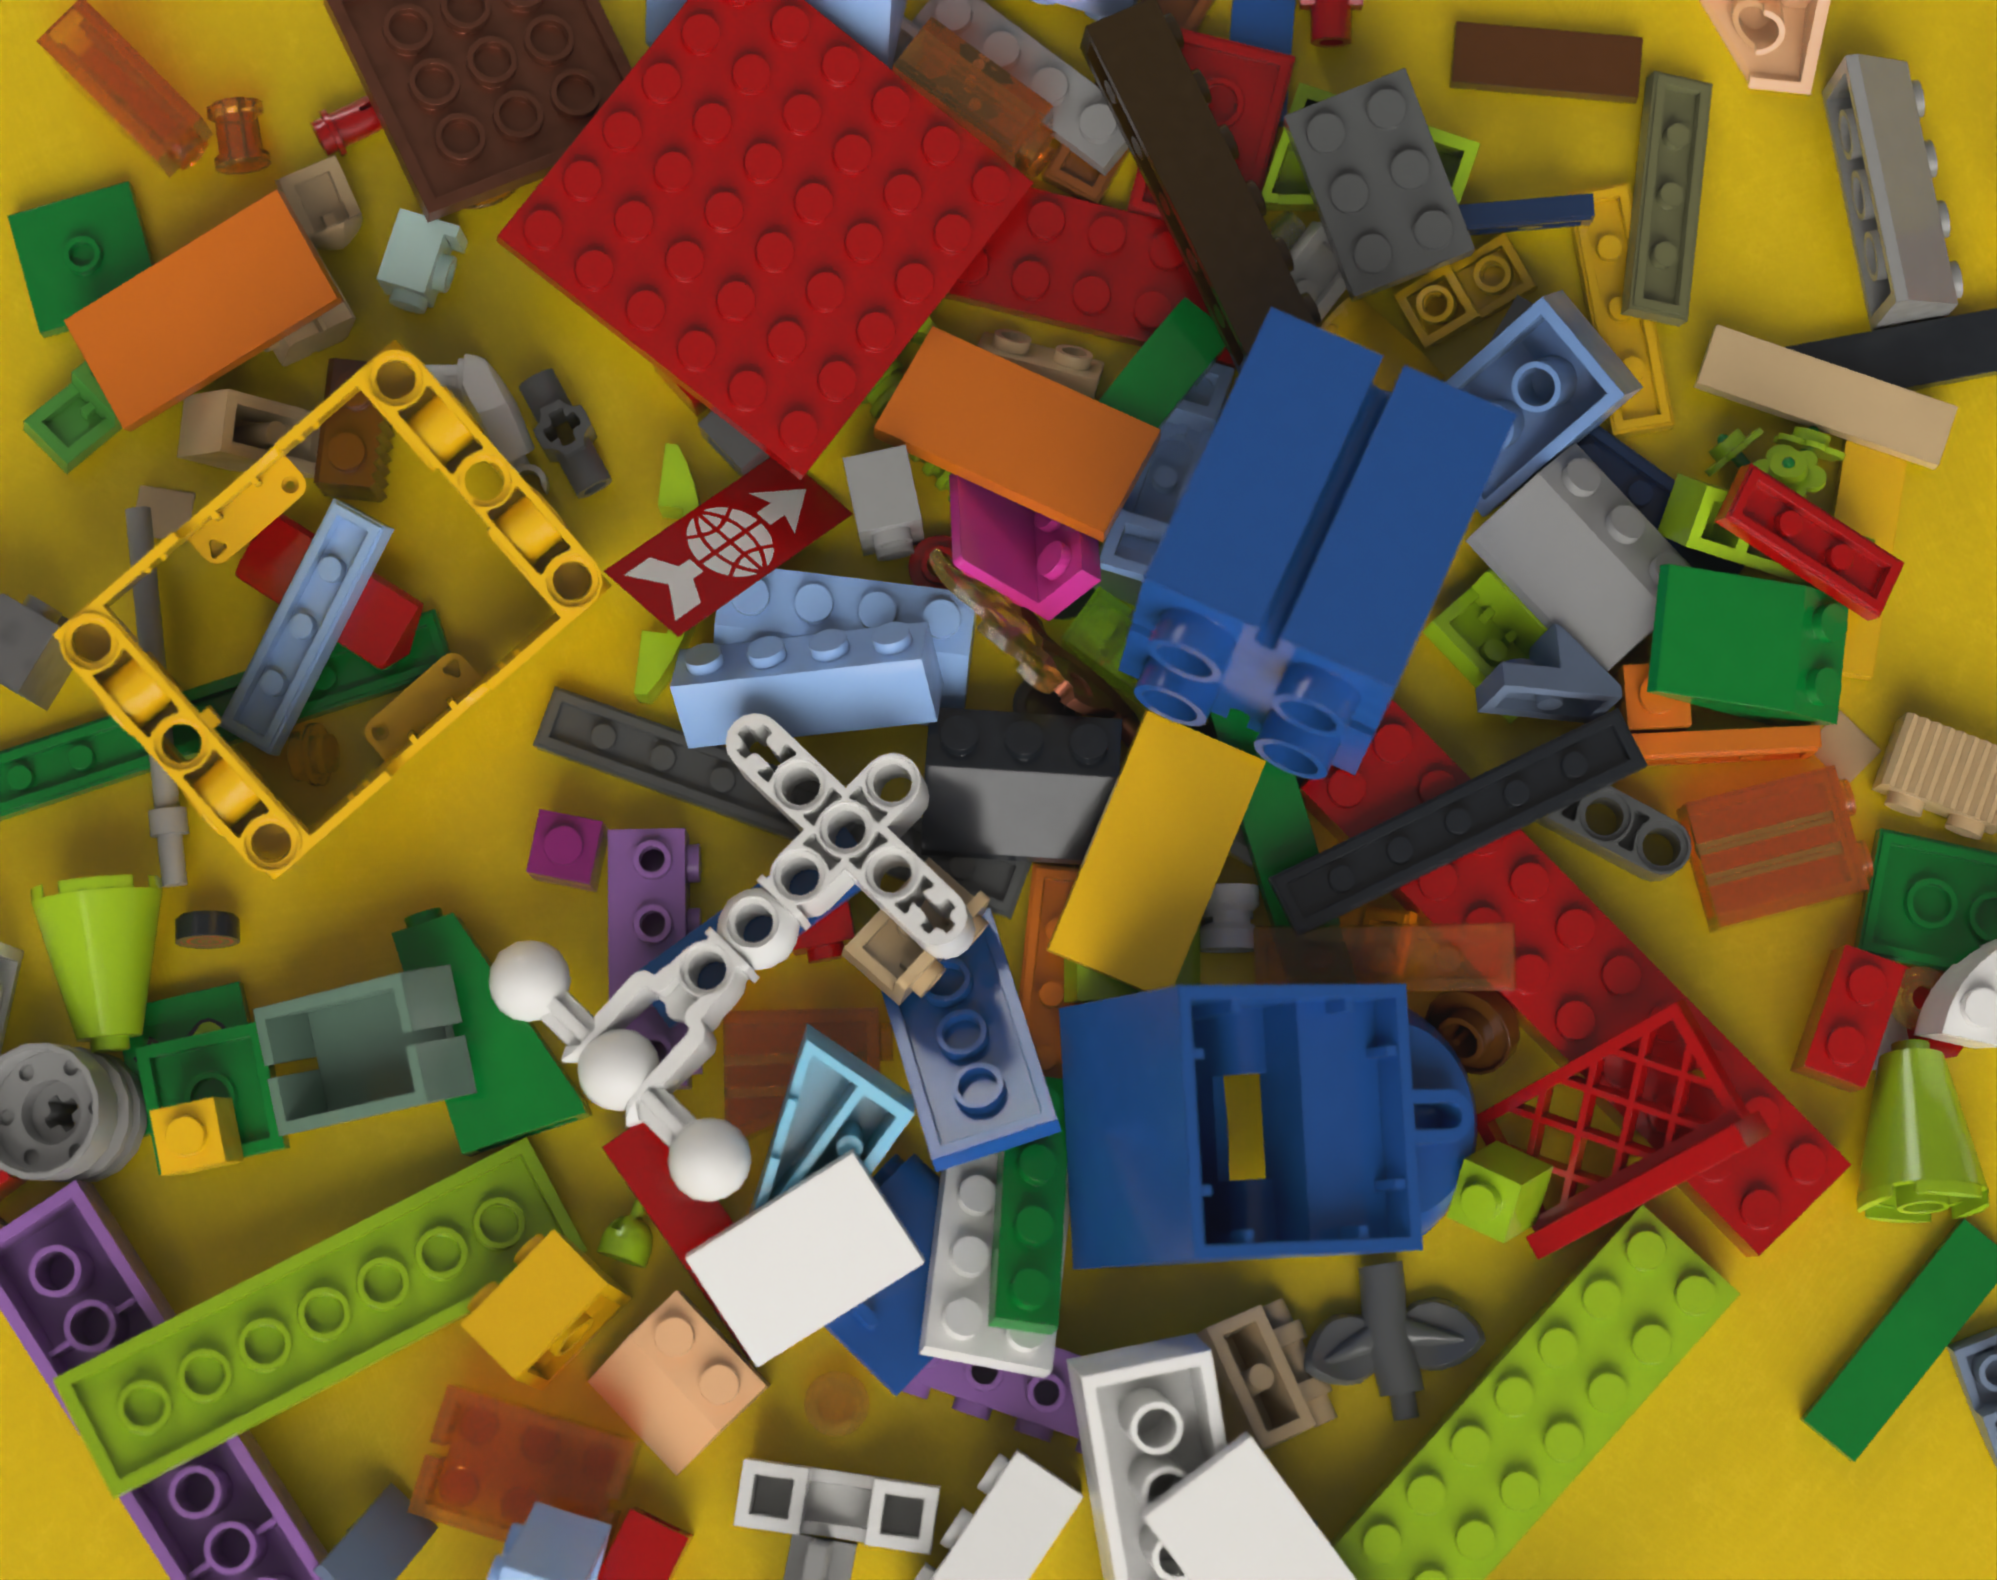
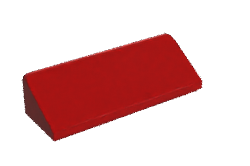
(383, 618)

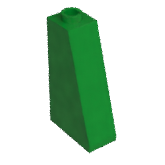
(514, 1070)

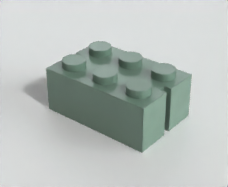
(375, 1045)

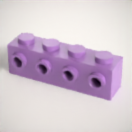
(650, 913)
(1035, 1401)

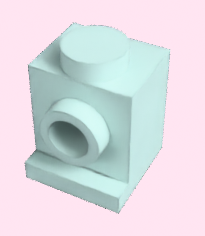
(419, 260)

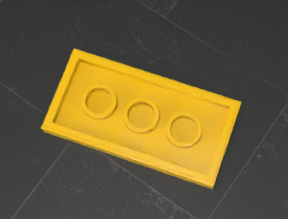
(1156, 855)

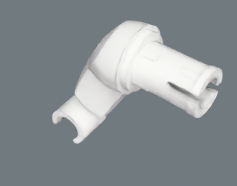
(493, 407)

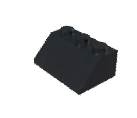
(1017, 784)

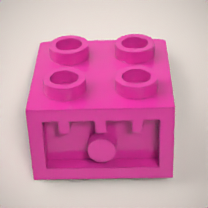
(1020, 550)

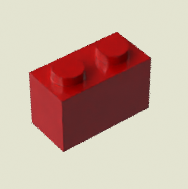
(1848, 1018)

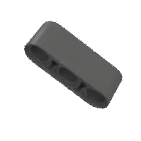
(1625, 844)

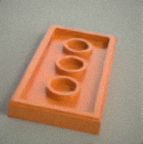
(203, 310)
(1017, 433)

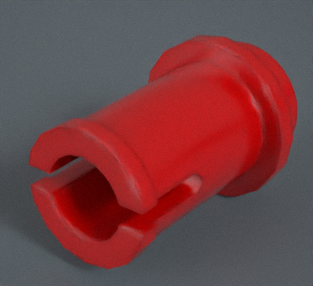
(345, 126)

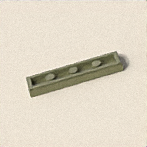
(1666, 199)

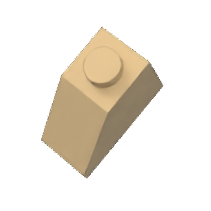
(239, 429)

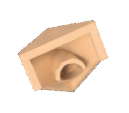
(1772, 40)

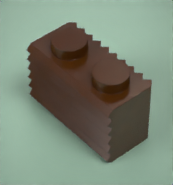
(352, 443)

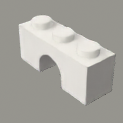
(837, 1505)

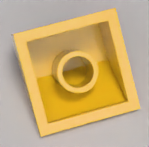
(544, 1309)

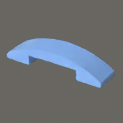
(1165, 477)

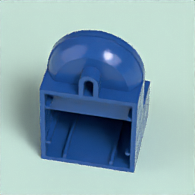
(1356, 1117)

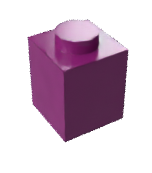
(568, 850)

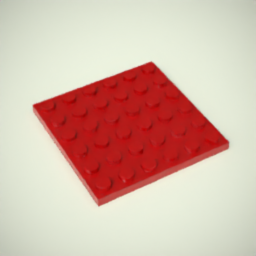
(765, 217)

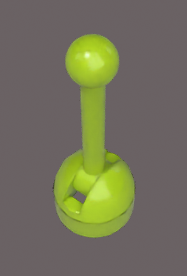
(628, 1239)

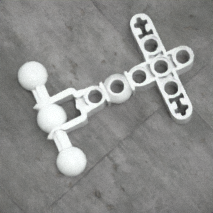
(621, 1066)

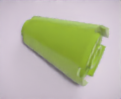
(101, 953)
(1918, 1142)

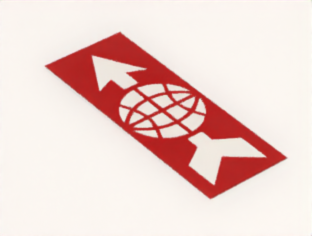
(726, 545)

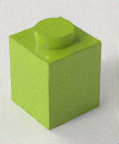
(1499, 1191)

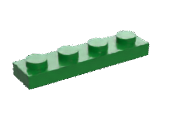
(1030, 1230)

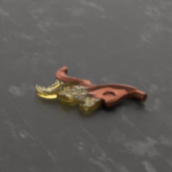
(1041, 658)

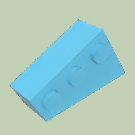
(828, 1110)

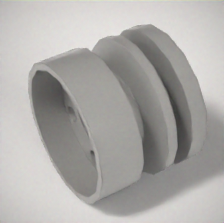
(39, 1111)

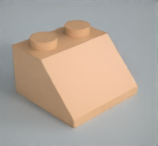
(678, 1381)

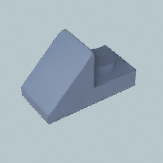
(1554, 684)

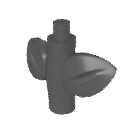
(1392, 1339)

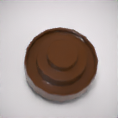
(1477, 1027)

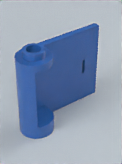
(888, 1325)

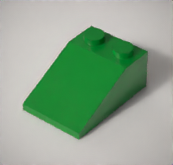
(1748, 646)

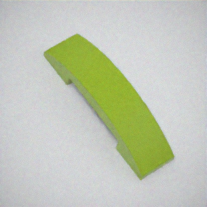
(660, 650)

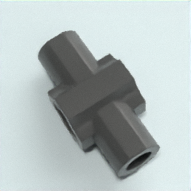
(551, 408)

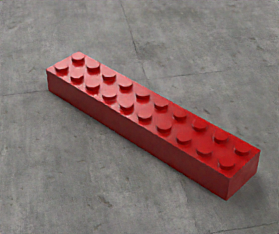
(1584, 985)

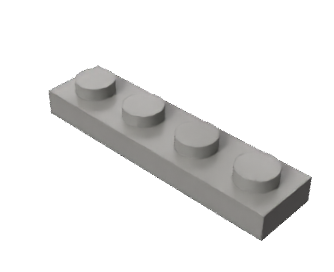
(1079, 107)

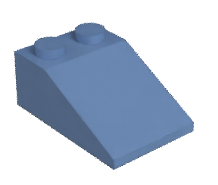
(1555, 379)

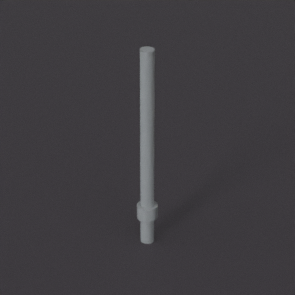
(167, 820)

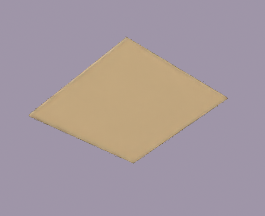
(168, 508)
(1846, 748)

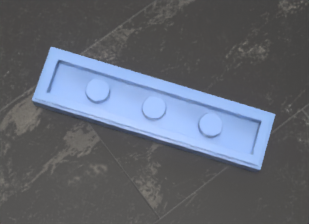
(306, 627)

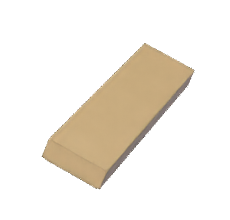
(1826, 397)

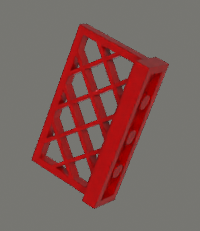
(1658, 1169)

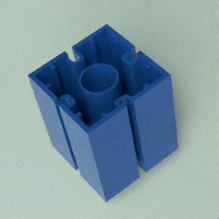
(1310, 547)

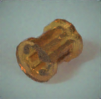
(238, 135)

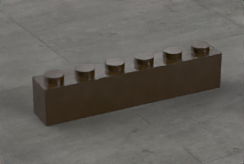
(1194, 174)

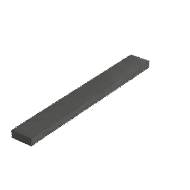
(709, 779)

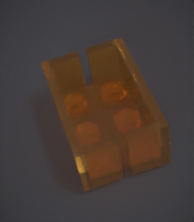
(515, 1456)

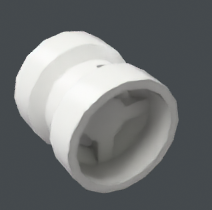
(1228, 919)

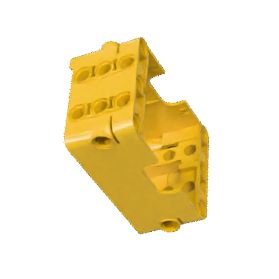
(220, 779)

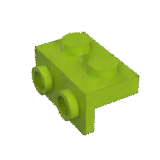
(1485, 629)

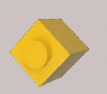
(196, 1136)

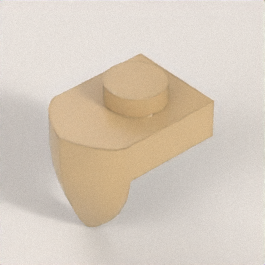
(323, 203)

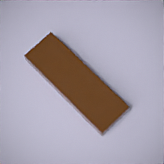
(1546, 62)

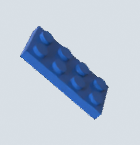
(973, 1058)

